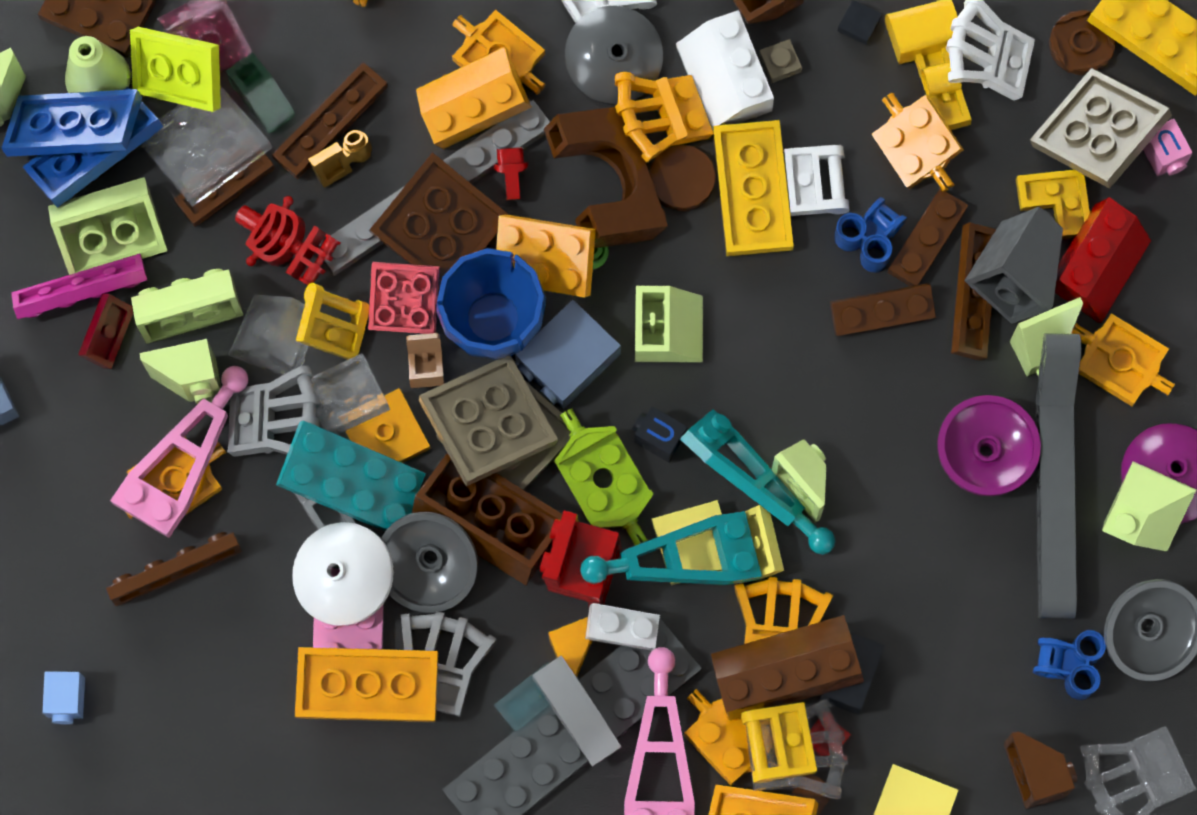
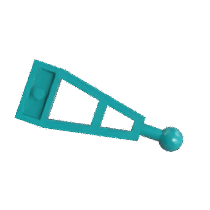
(767, 490)
(733, 546)

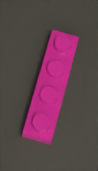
(79, 286)

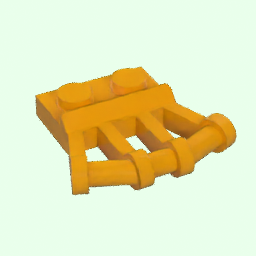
(678, 107)
(771, 588)

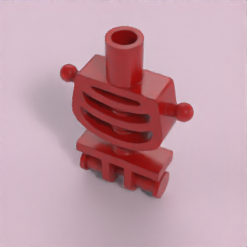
(273, 232)

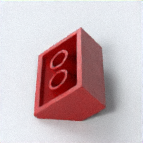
(1101, 258)

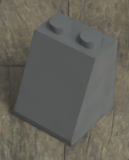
(1020, 265)

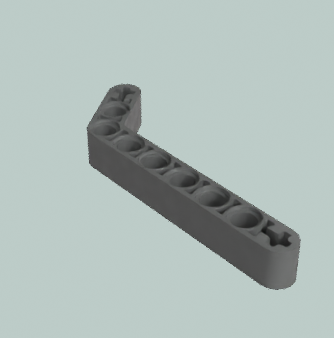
(1057, 475)

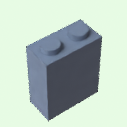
(567, 355)

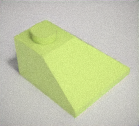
(1029, 334)
(804, 474)
(1148, 508)

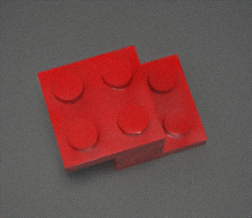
(571, 546)

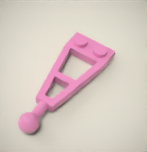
(151, 504)
(661, 662)

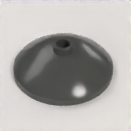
(590, 55)
(428, 583)
(1166, 641)

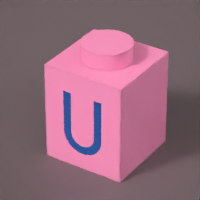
(1168, 150)

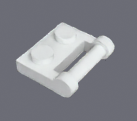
(805, 180)

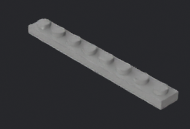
(470, 162)

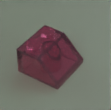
(211, 23)

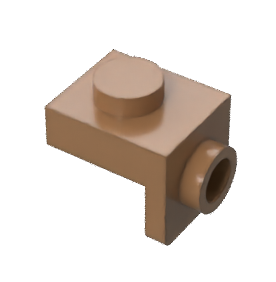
(425, 360)

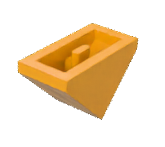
(571, 643)

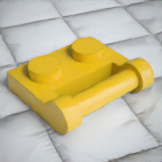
(328, 332)
(790, 739)

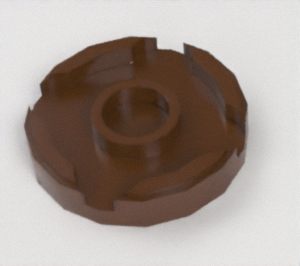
(1079, 44)
(683, 177)

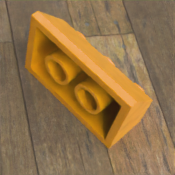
(472, 99)

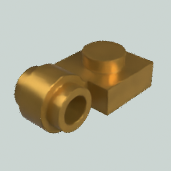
(334, 161)

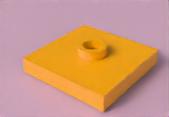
(392, 432)

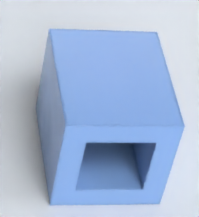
(63, 696)

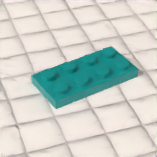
(349, 477)

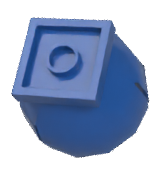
(490, 304)

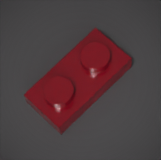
(106, 331)

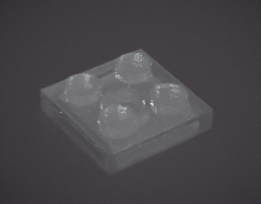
(348, 395)

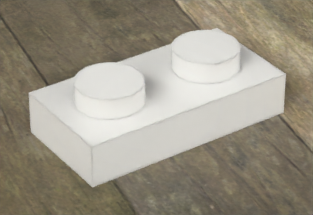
(622, 626)

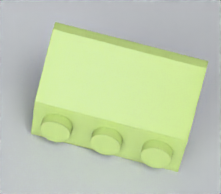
(107, 226)
(186, 305)

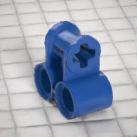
(874, 231)
(1069, 661)

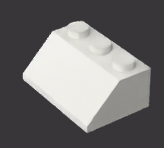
(726, 71)

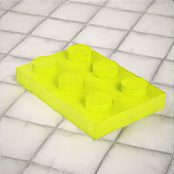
(175, 68)

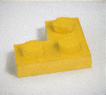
(1057, 190)

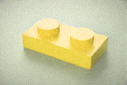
(764, 541)

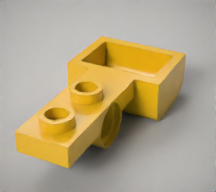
(922, 37)

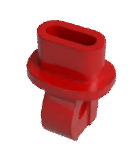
(511, 162)

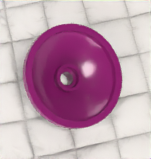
(1002, 428)
(1160, 448)

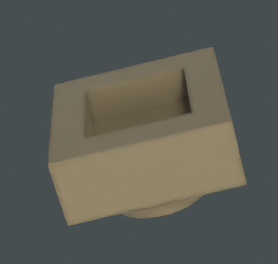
(780, 61)

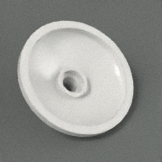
(362, 580)

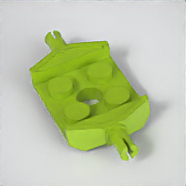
(602, 449)

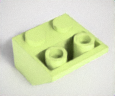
(668, 325)

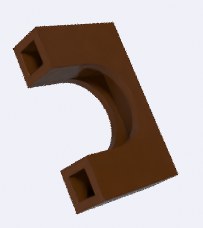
(602, 135)

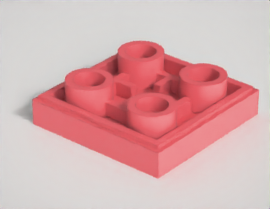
(403, 298)

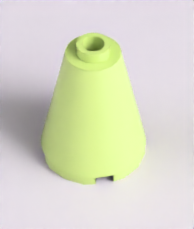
(95, 67)

